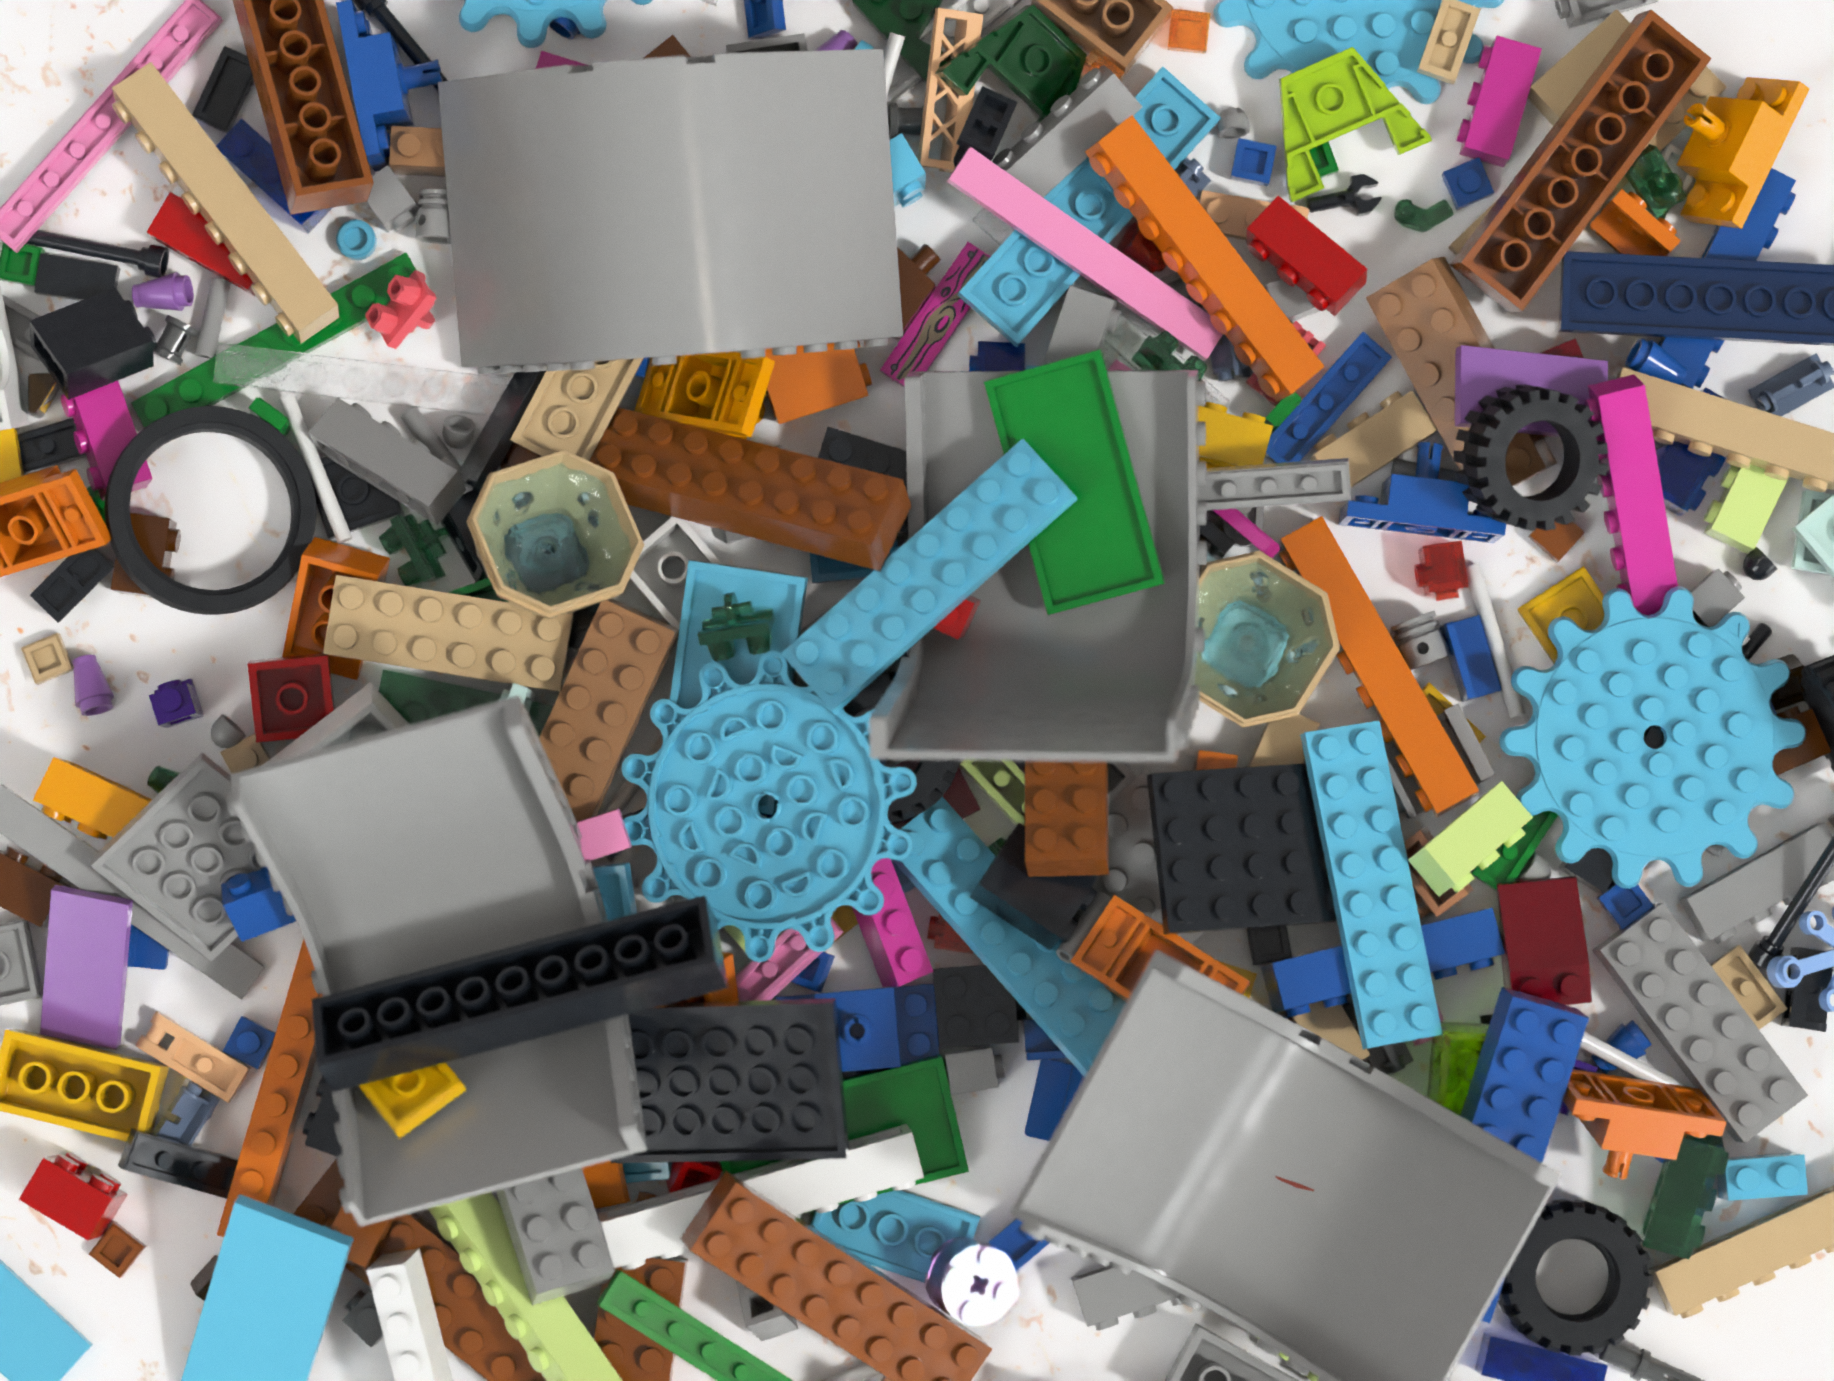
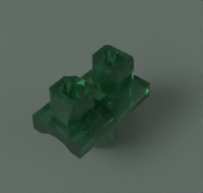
(1655, 182)
(1157, 355)
(422, 546)
(736, 622)

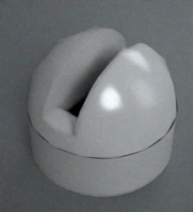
(1233, 123)
(458, 431)
(226, 732)
(1535, 869)

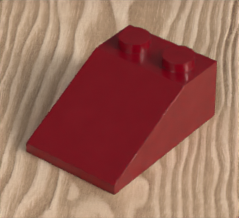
(1544, 939)

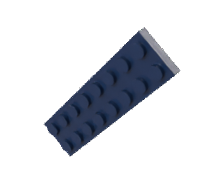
(1697, 298)

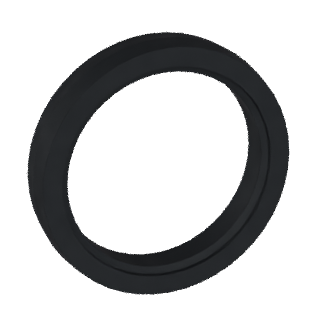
(233, 423)

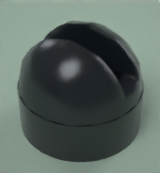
(1758, 565)

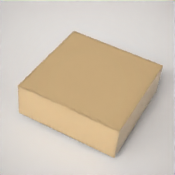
(47, 658)

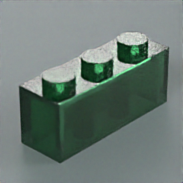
(1684, 1195)

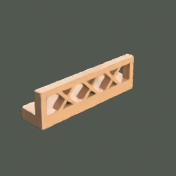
(958, 107)

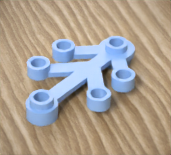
(1778, 965)

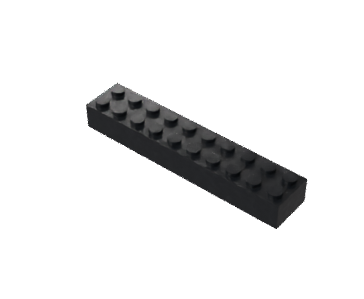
(518, 993)

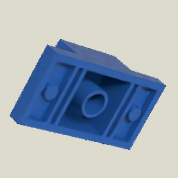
(379, 82)
(1422, 505)
(884, 1025)

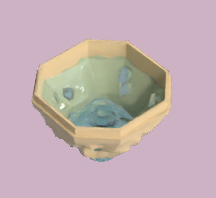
(562, 508)
(1290, 633)

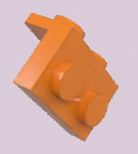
(1632, 229)

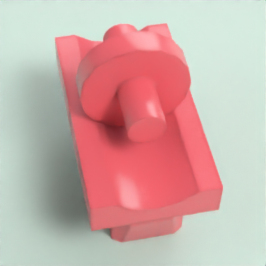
(407, 309)

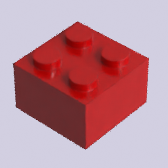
(289, 695)
(74, 1195)

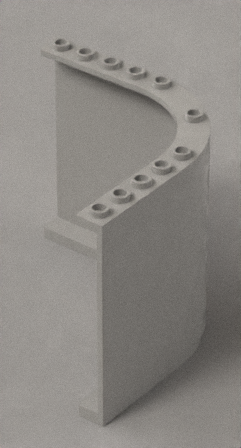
(671, 209)
(1074, 682)
(425, 857)
(1177, 1166)

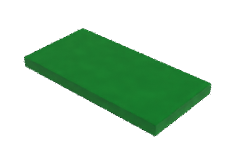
(1073, 423)
(898, 1096)

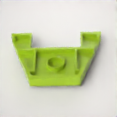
(1332, 101)

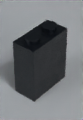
(92, 343)
(1034, 905)

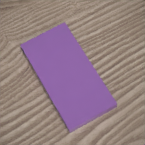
(1485, 370)
(86, 966)

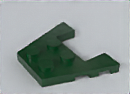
(906, 19)
(1026, 56)

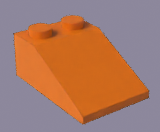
(314, 593)

